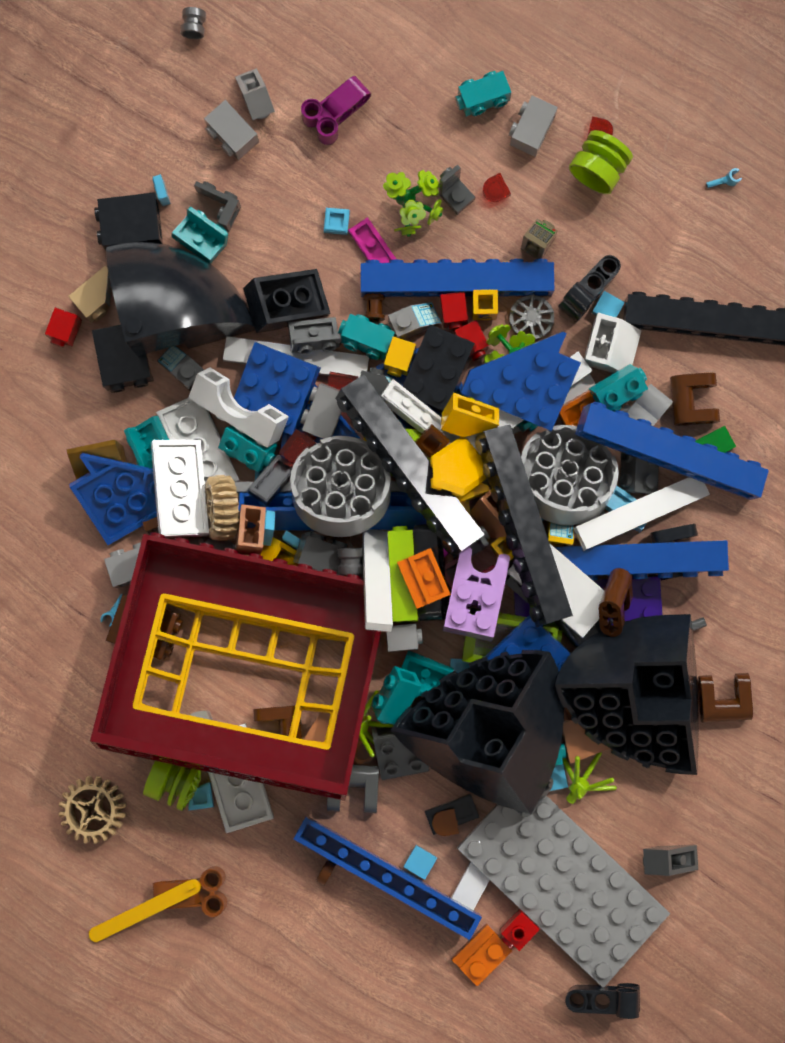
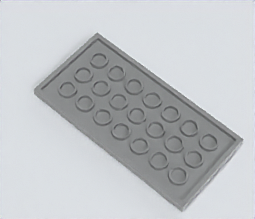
(565, 885)

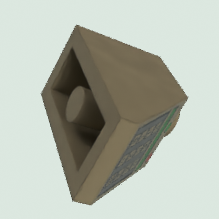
(538, 238)

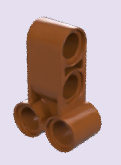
(202, 898)

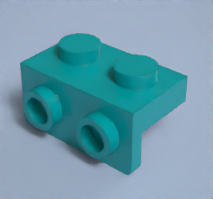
(201, 235)
(140, 439)
(426, 669)

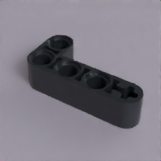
(422, 540)

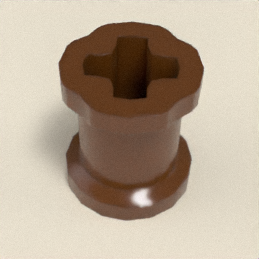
(374, 307)

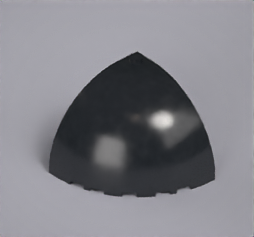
(172, 298)
(638, 692)
(491, 728)

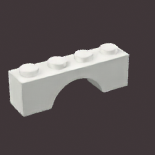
(213, 393)

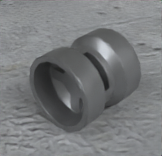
(193, 22)
(350, 561)

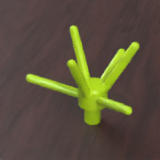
(365, 725)
(580, 785)

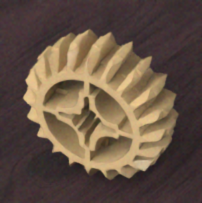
(222, 507)
(81, 828)

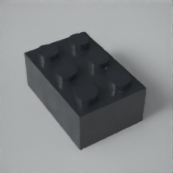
(439, 367)

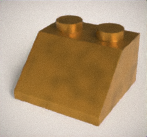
(108, 449)

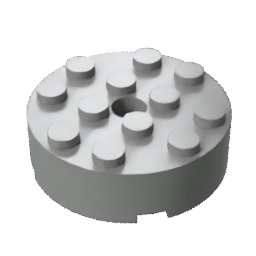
(569, 475)
(362, 491)

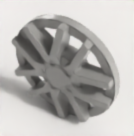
(532, 316)

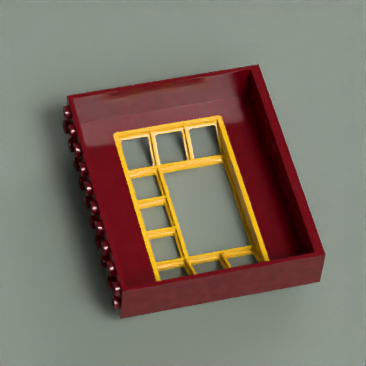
(247, 593)

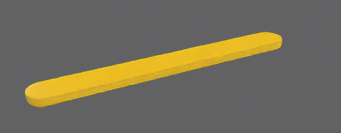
(144, 910)

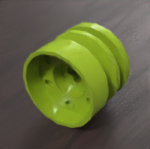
(600, 162)
(174, 780)

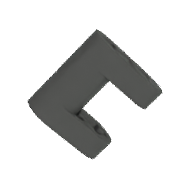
(361, 777)

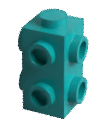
(483, 93)
(368, 337)
(620, 387)
(246, 450)
(396, 695)

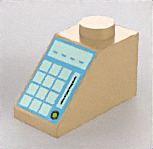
(94, 296)

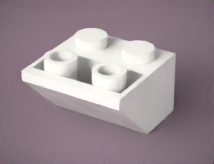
(611, 343)

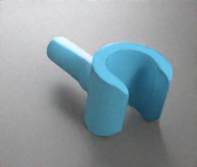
(725, 180)
(112, 612)

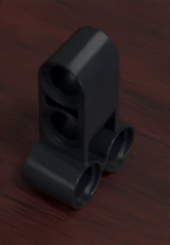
(581, 296)
(623, 1000)

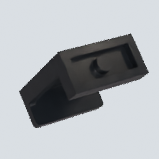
(128, 219)
(118, 362)

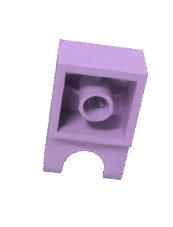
(475, 589)

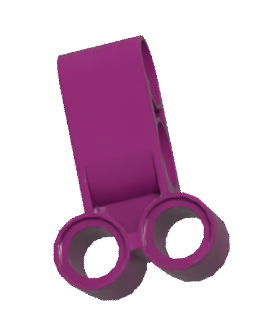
(335, 108)

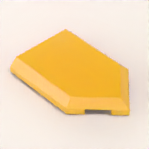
(457, 468)

